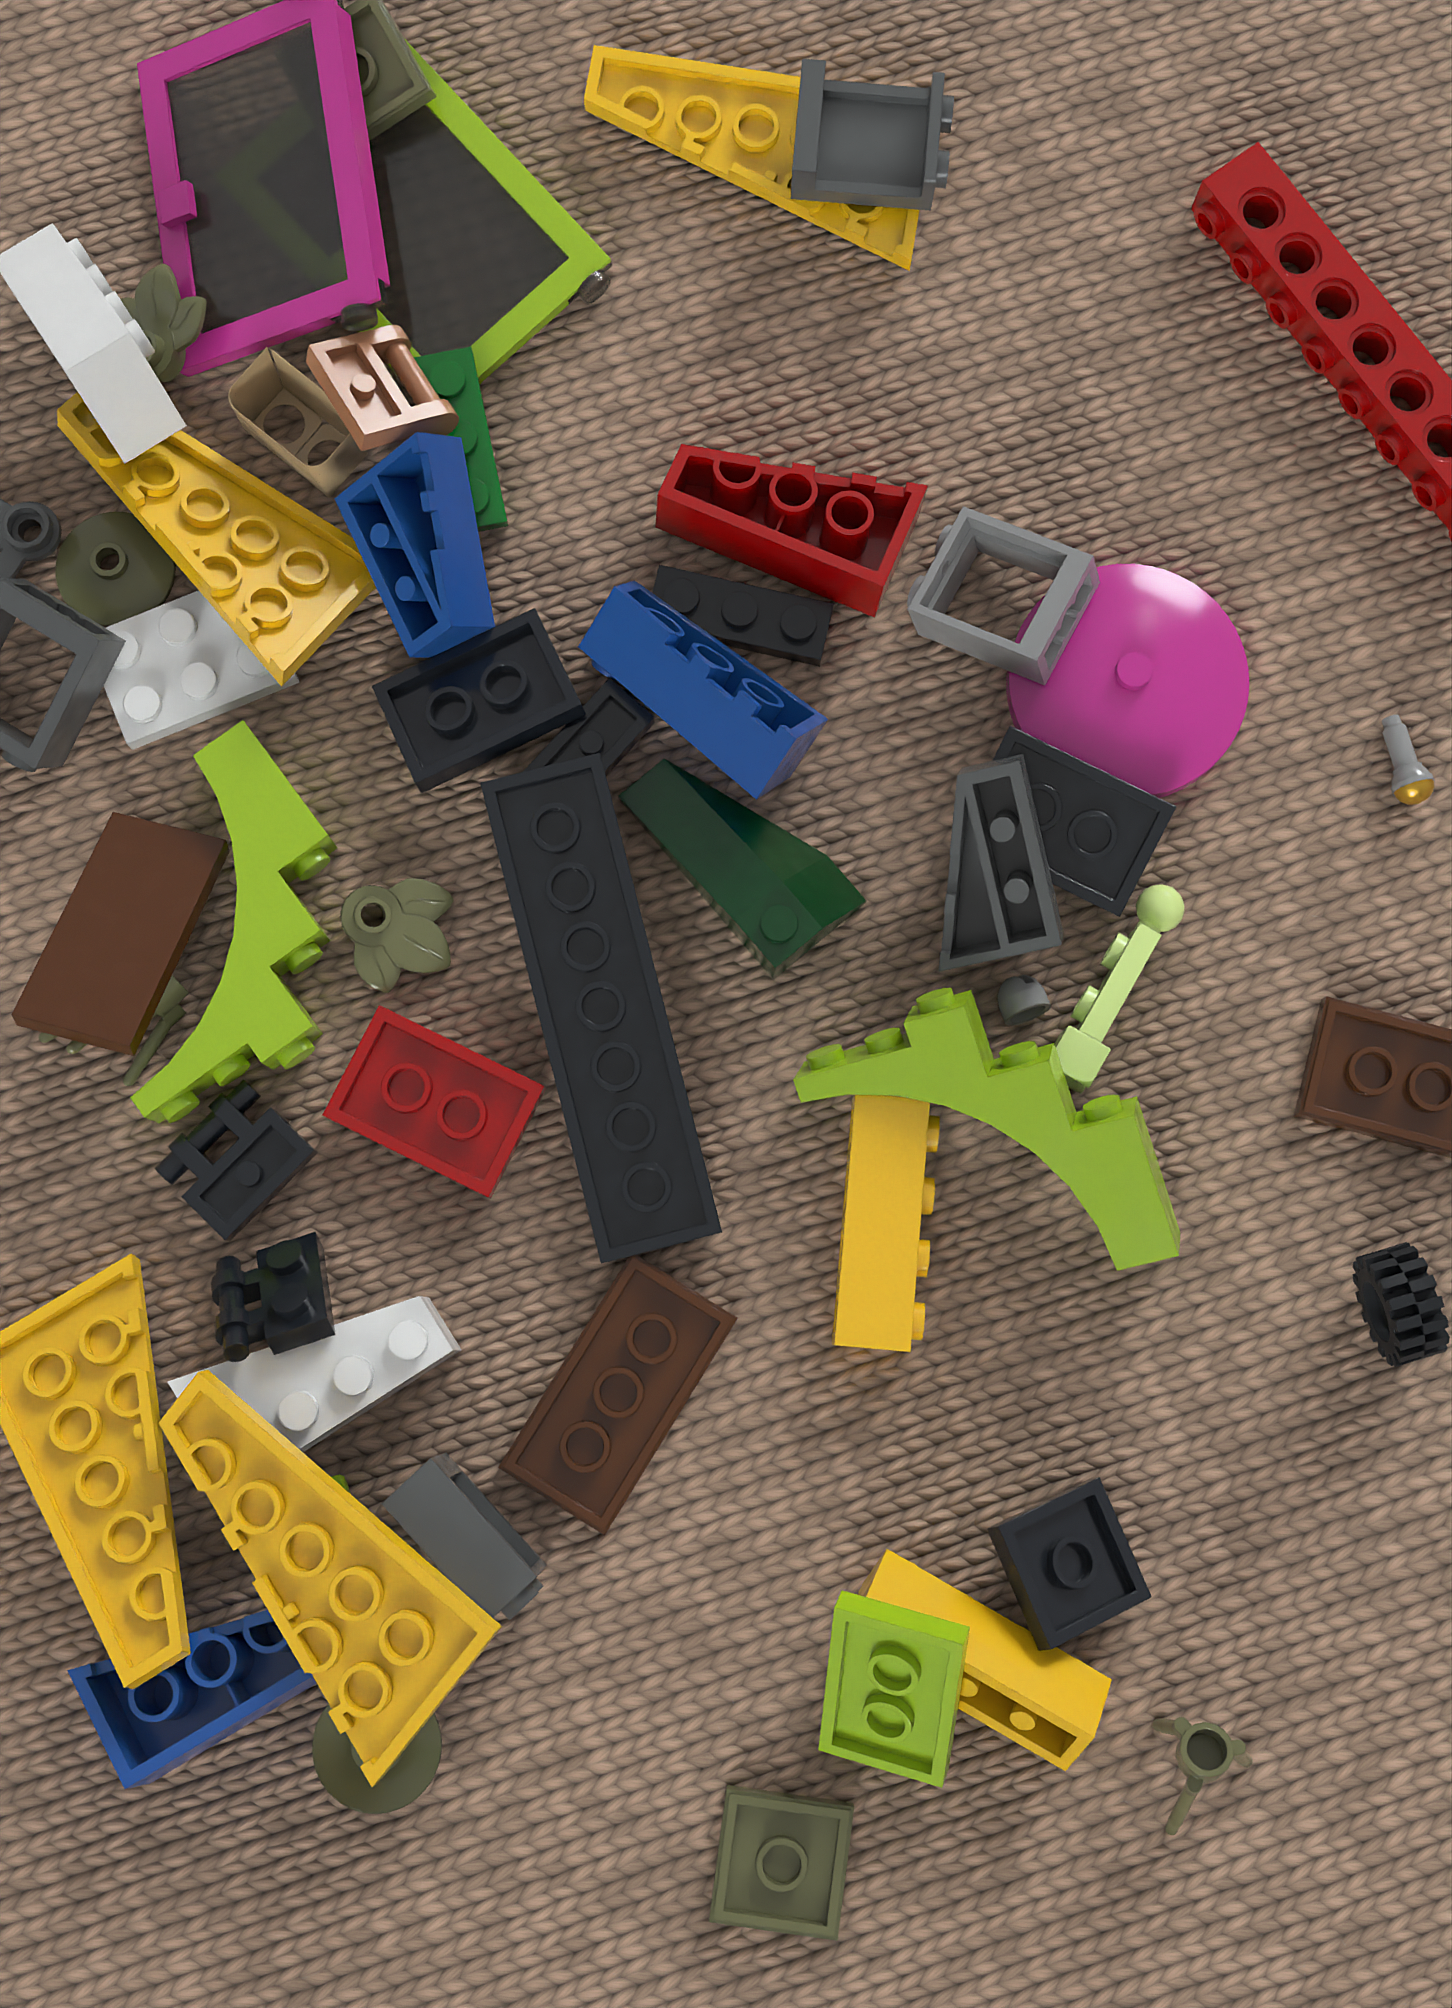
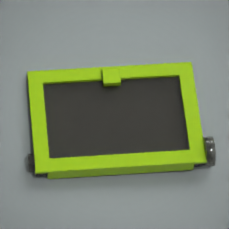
(472, 236)

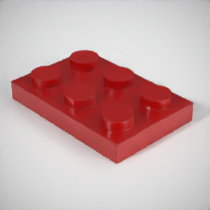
(434, 1101)

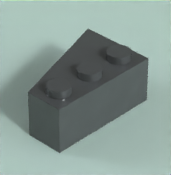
(999, 873)

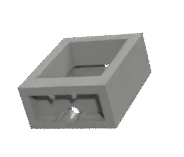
(1057, 617)

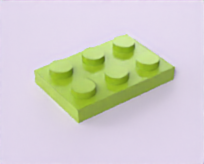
(892, 1688)

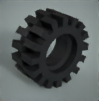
(1401, 1304)

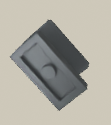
(869, 141)

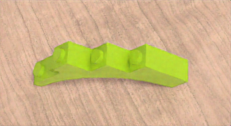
(273, 931)
(1024, 1094)

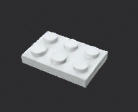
(181, 670)

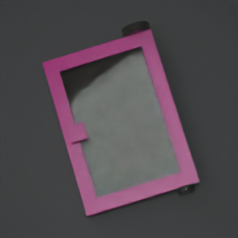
(266, 179)

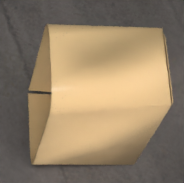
(261, 390)

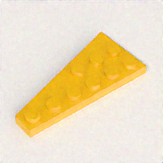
(737, 128)
(248, 549)
(93, 1453)
(342, 1586)

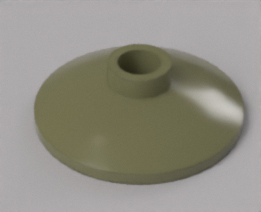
(133, 587)
(405, 1781)

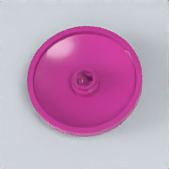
(1144, 682)

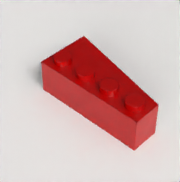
(792, 522)

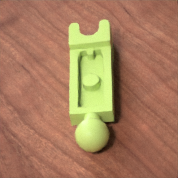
(1081, 1048)

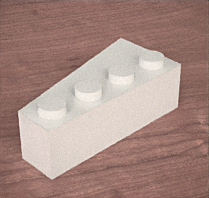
(92, 339)

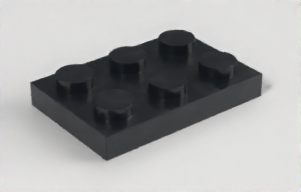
(478, 700)
(1090, 822)

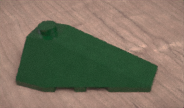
(751, 872)

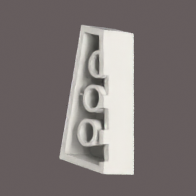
(338, 1378)

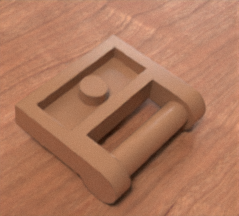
(366, 394)

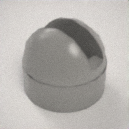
(1022, 1000)

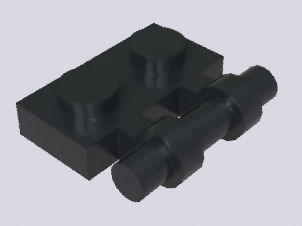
(247, 1173)
(292, 1293)

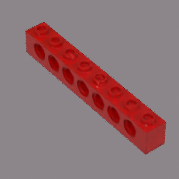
(1365, 323)

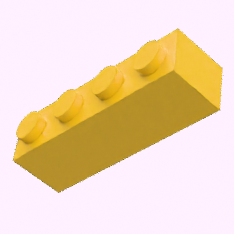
(882, 1223)
(1024, 1693)

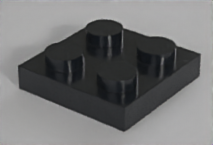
(1069, 1563)

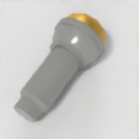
(1410, 780)

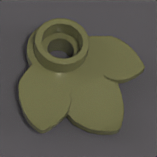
(166, 319)
(404, 937)

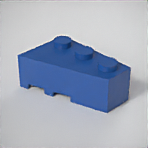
(422, 543)

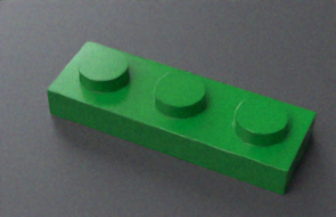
(456, 380)

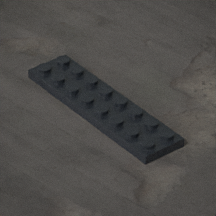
(600, 1008)

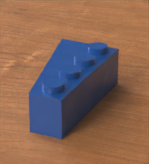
(702, 688)
(215, 1691)

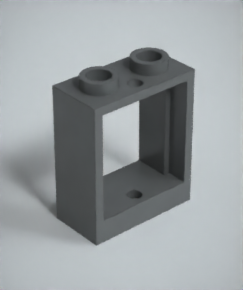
(94, 658)
(467, 1537)

